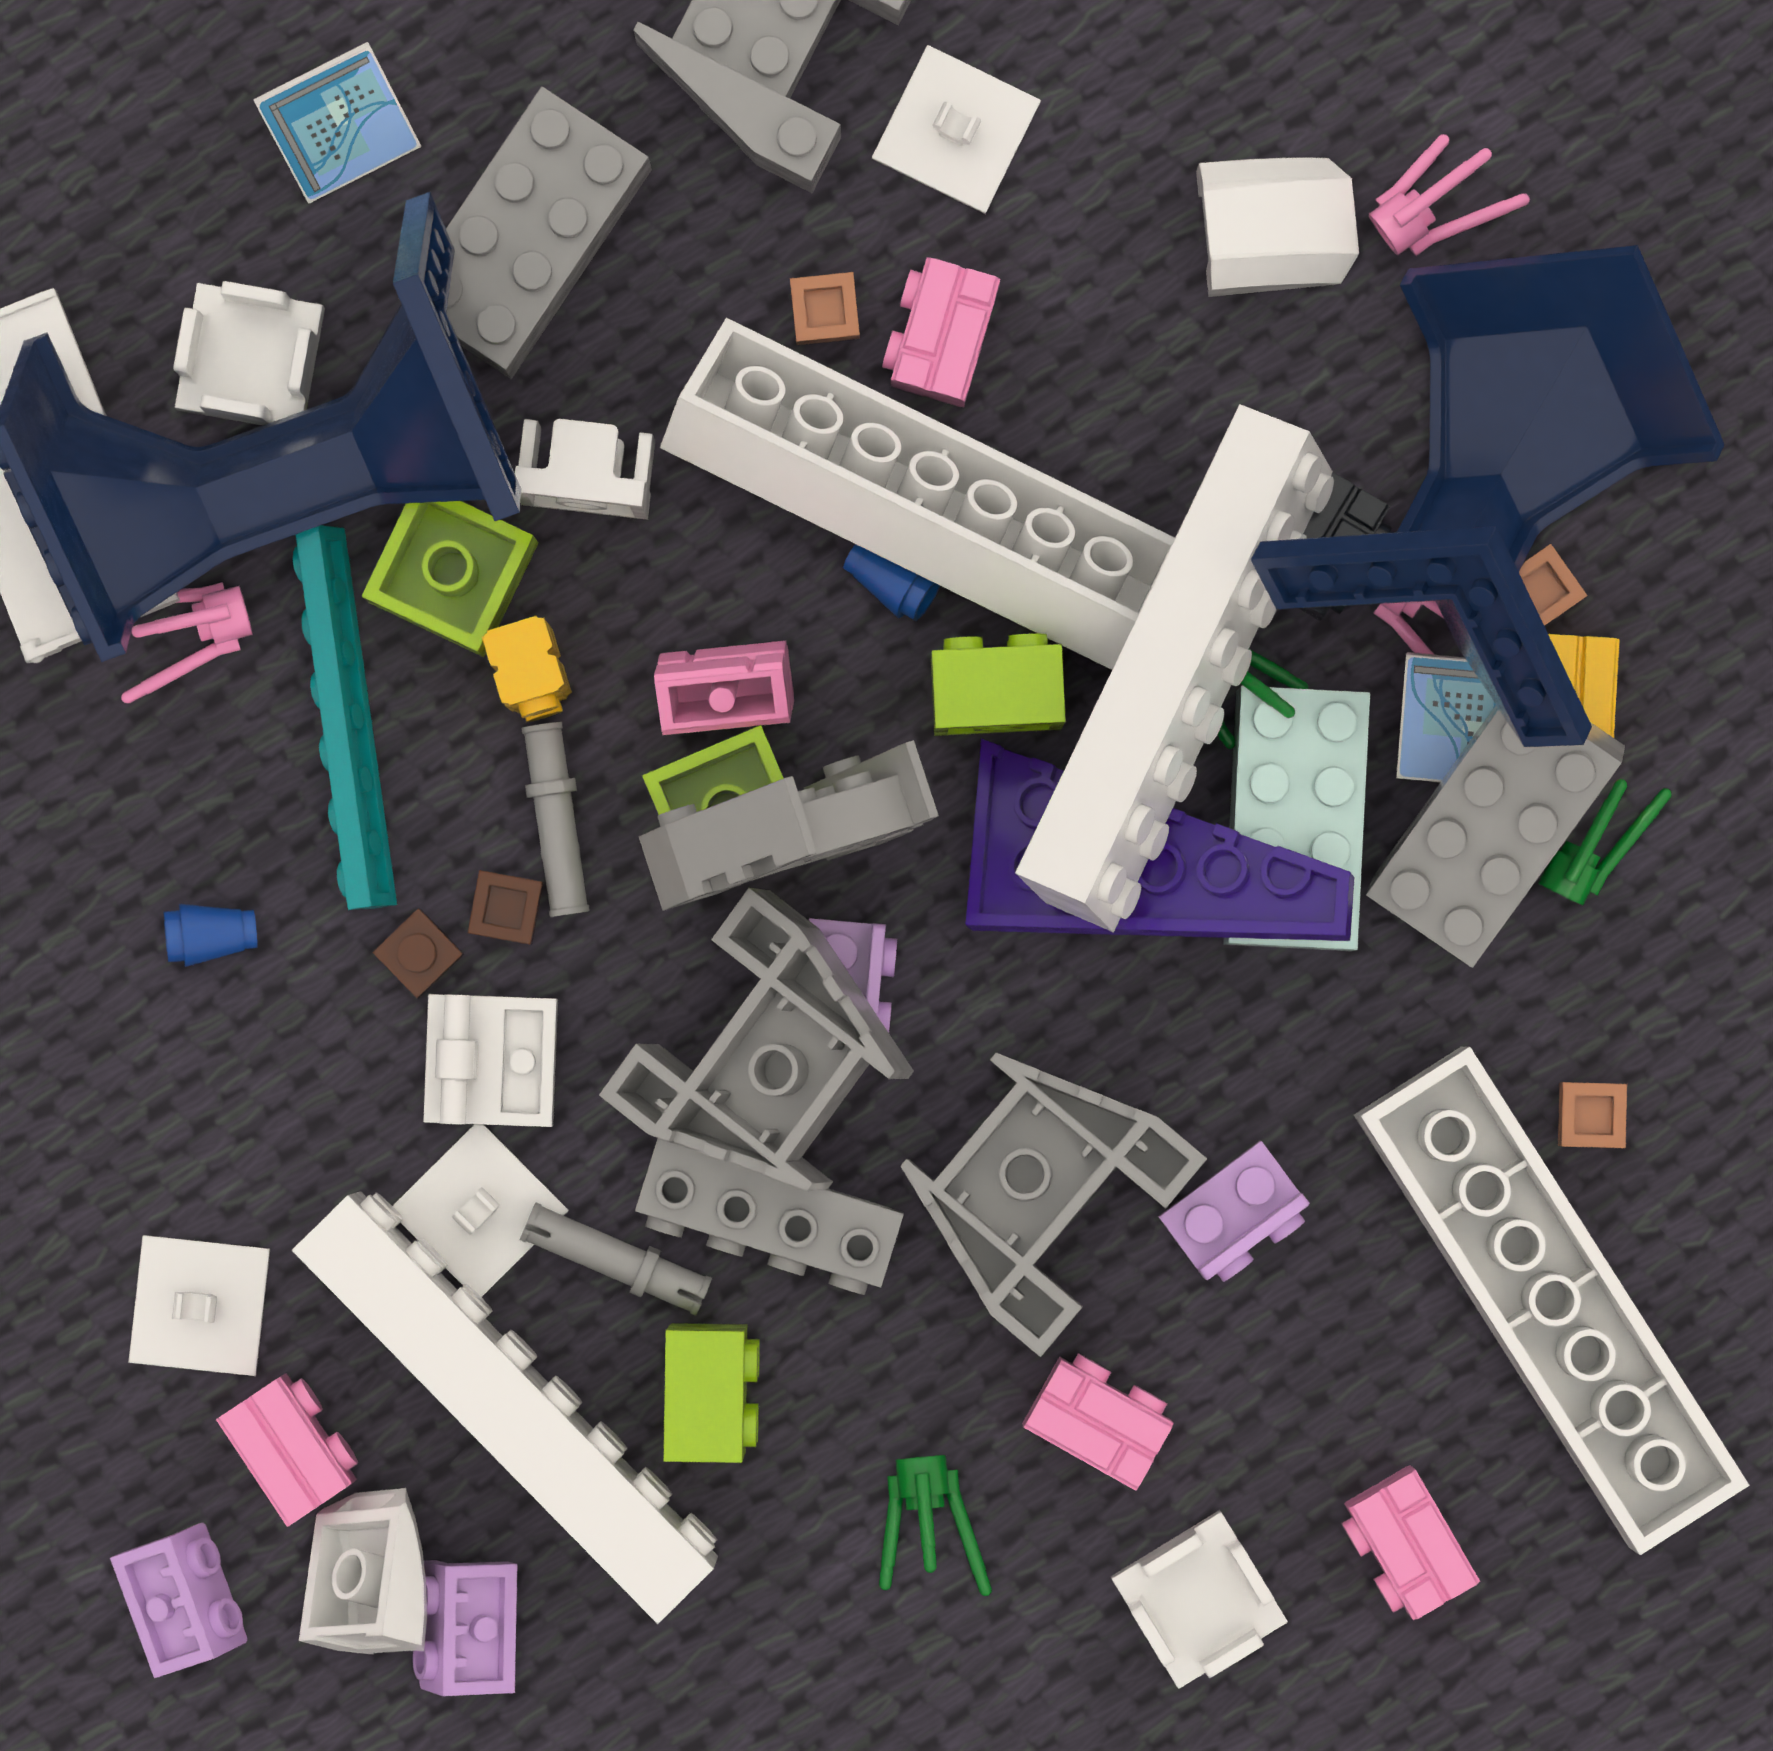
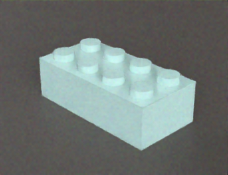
(1303, 784)

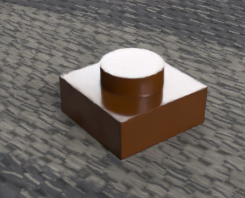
(505, 907)
(418, 953)

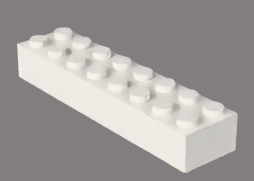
(917, 492)
(1174, 673)
(1551, 1300)
(508, 1403)

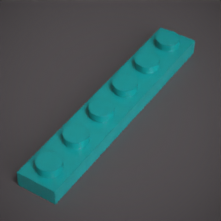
(343, 701)

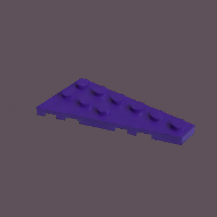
(1199, 885)

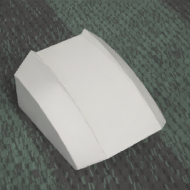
(1276, 224)
(366, 1576)

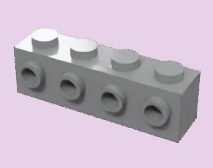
(755, 1211)

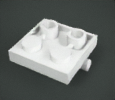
(490, 1060)

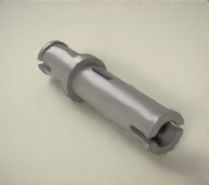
(555, 818)
(616, 1259)

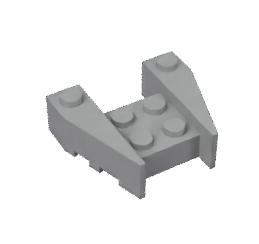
(743, 68)
(787, 828)
(778, 1060)
(1030, 1177)

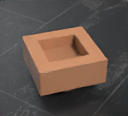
(824, 308)
(1550, 584)
(1592, 1115)

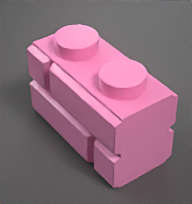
(943, 331)
(724, 688)
(1098, 1421)
(289, 1448)
(1410, 1543)

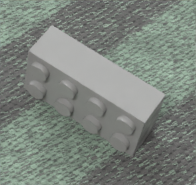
(535, 227)
(1490, 834)

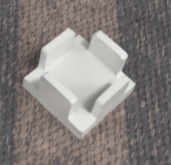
(246, 353)
(585, 470)
(1200, 1601)

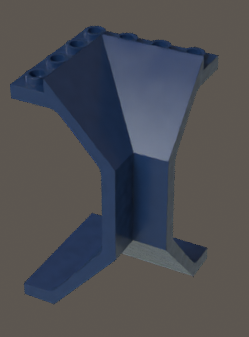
(1540, 398)
(143, 515)

